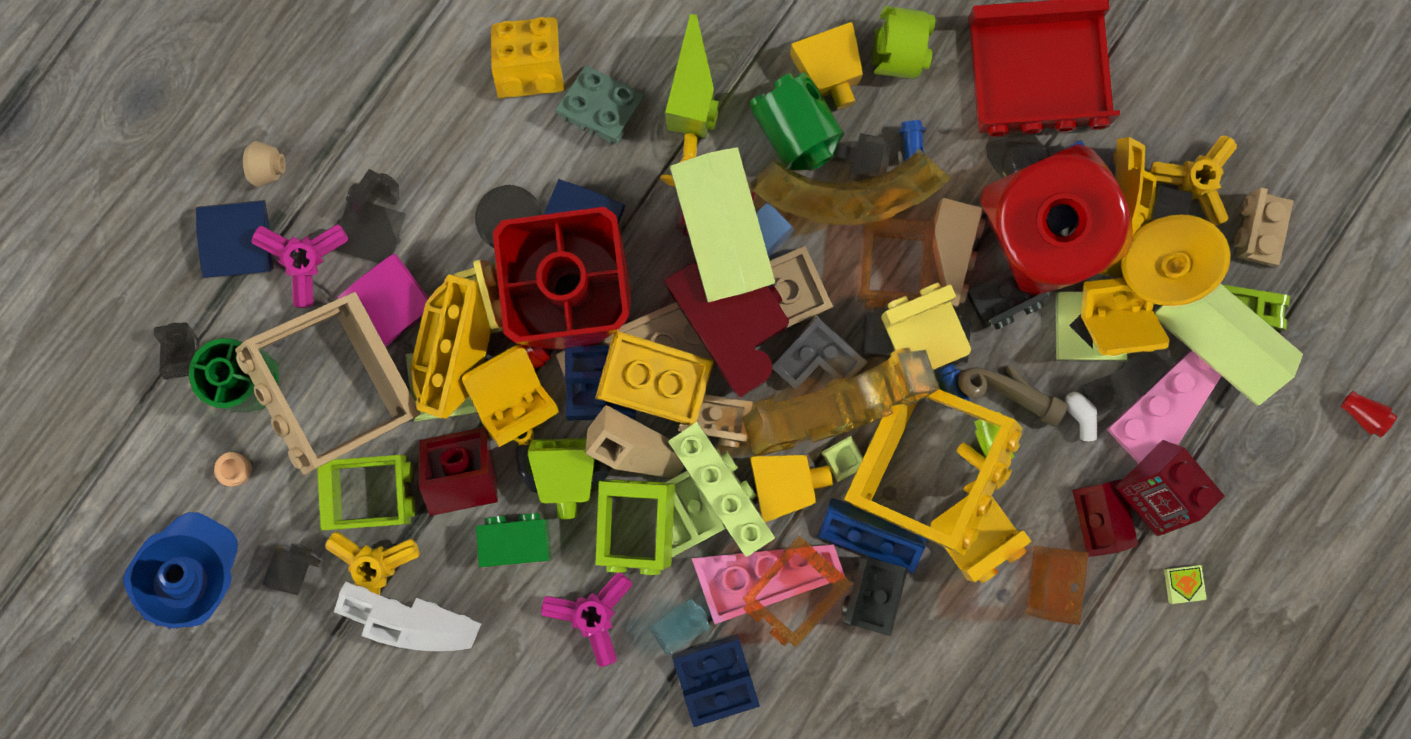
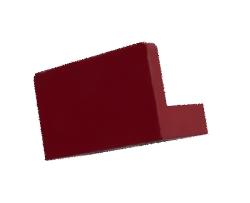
(1104, 519)

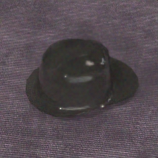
(1014, 152)

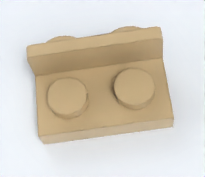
(1263, 228)

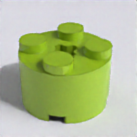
(902, 42)

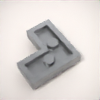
(817, 346)

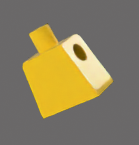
(831, 62)
(786, 483)

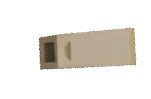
(953, 241)
(630, 446)

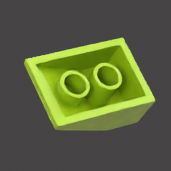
(691, 97)

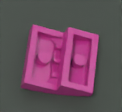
(390, 298)

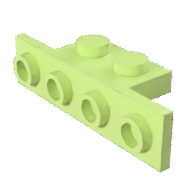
(722, 488)

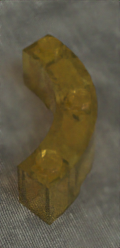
(852, 201)
(842, 405)

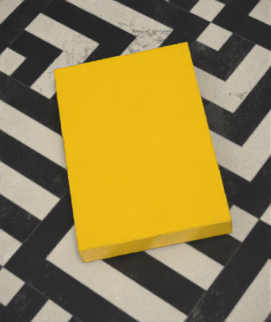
(654, 379)

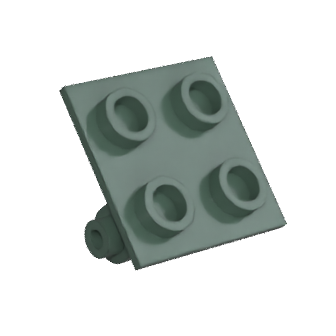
(599, 104)

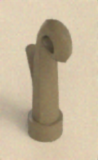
(1015, 388)

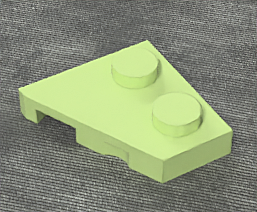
(693, 515)

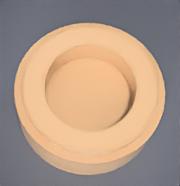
(232, 469)

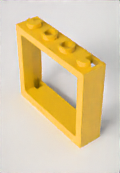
(979, 500)

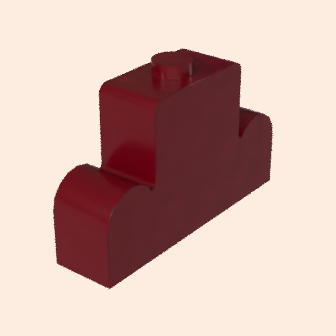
(731, 327)

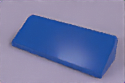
(870, 535)

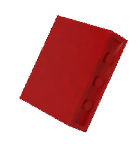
(1041, 66)

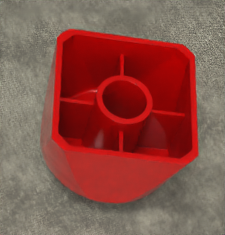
(1019, 211)
(541, 250)

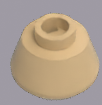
(262, 163)

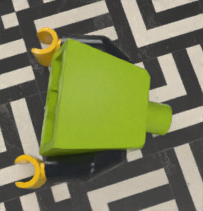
(559, 471)

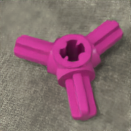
(316, 248)
(604, 603)

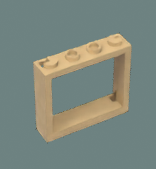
(373, 356)

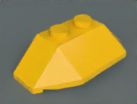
(448, 345)

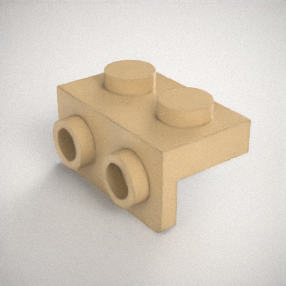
(723, 419)

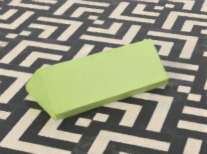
(722, 224)
(1234, 343)

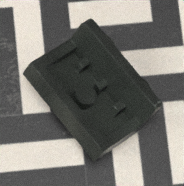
(1001, 298)
(874, 595)

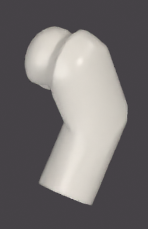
(1084, 413)

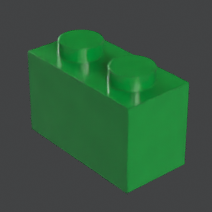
(513, 542)

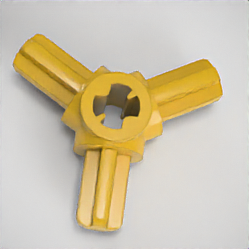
(1210, 169)
(380, 559)

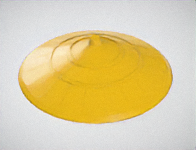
(1176, 260)

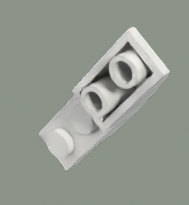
(416, 628)

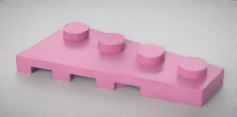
(1166, 408)
(732, 575)

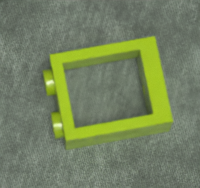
(330, 492)
(664, 532)

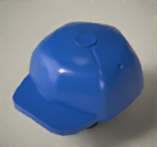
(182, 572)

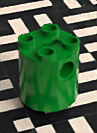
(798, 122)
(219, 379)

